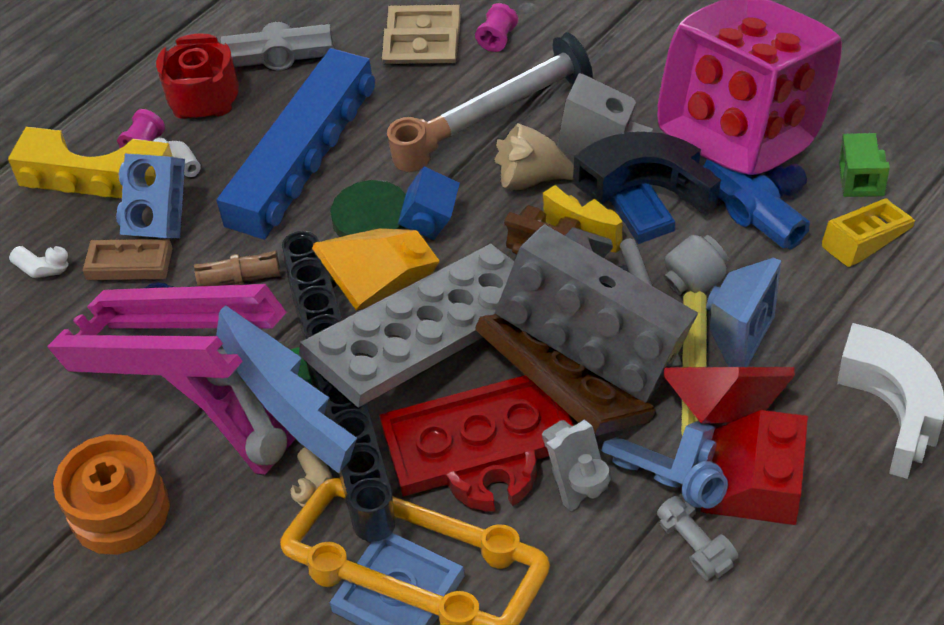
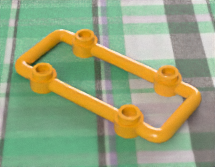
(498, 545)

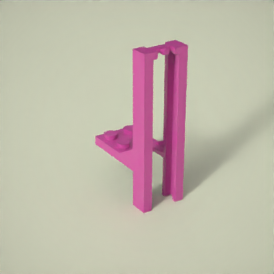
(179, 359)

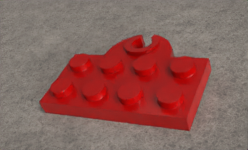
(473, 441)

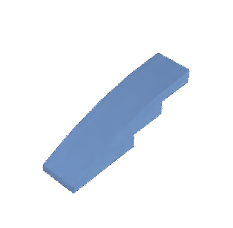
(274, 379)

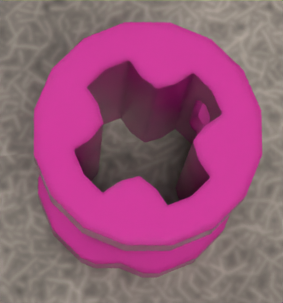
(499, 22)
(145, 126)

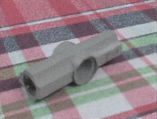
(279, 45)

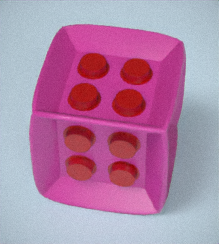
(748, 83)

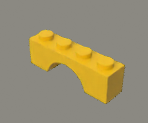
(46, 163)

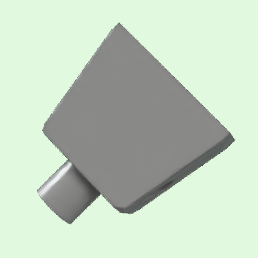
(595, 113)

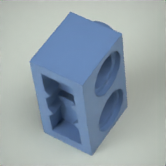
(162, 196)

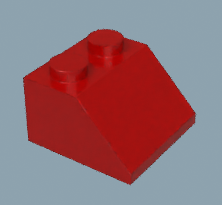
(762, 465)

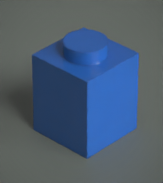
(429, 203)

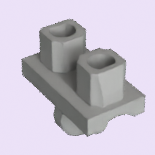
(576, 462)

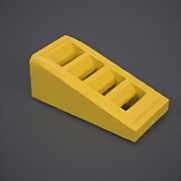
(862, 233)

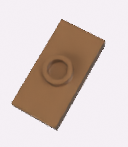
(127, 259)

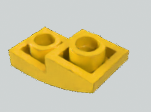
(592, 216)

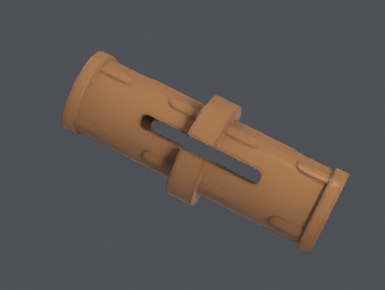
(238, 269)

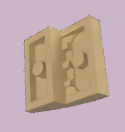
(421, 34)

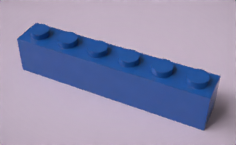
(296, 144)

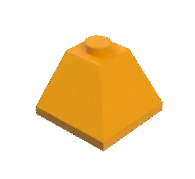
(376, 263)

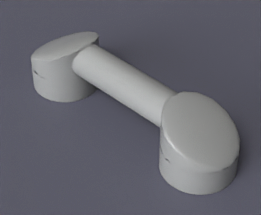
(265, 443)

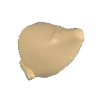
(530, 159)

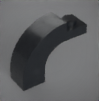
(645, 159)

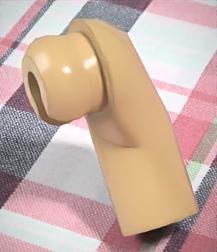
(316, 474)

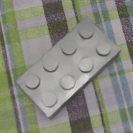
(594, 312)

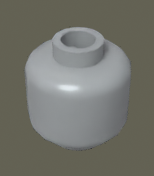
(695, 265)

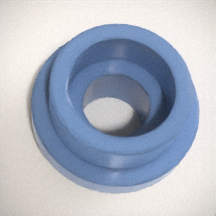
(704, 485)

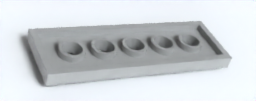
(399, 314)

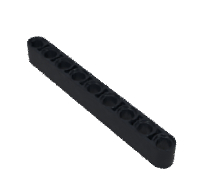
(364, 476)

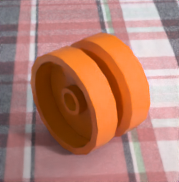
(111, 494)

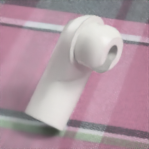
(181, 150)
(37, 267)

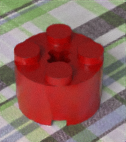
(198, 76)

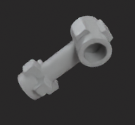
(711, 556)

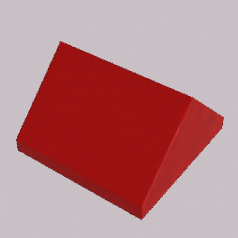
(728, 392)

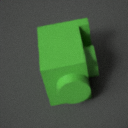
(862, 166)

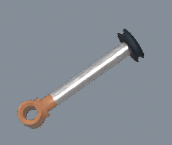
(414, 139)

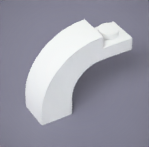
(905, 381)

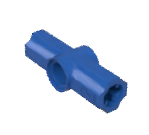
(759, 203)

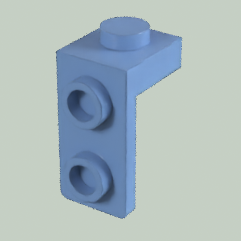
(694, 448)

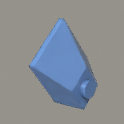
(744, 310)

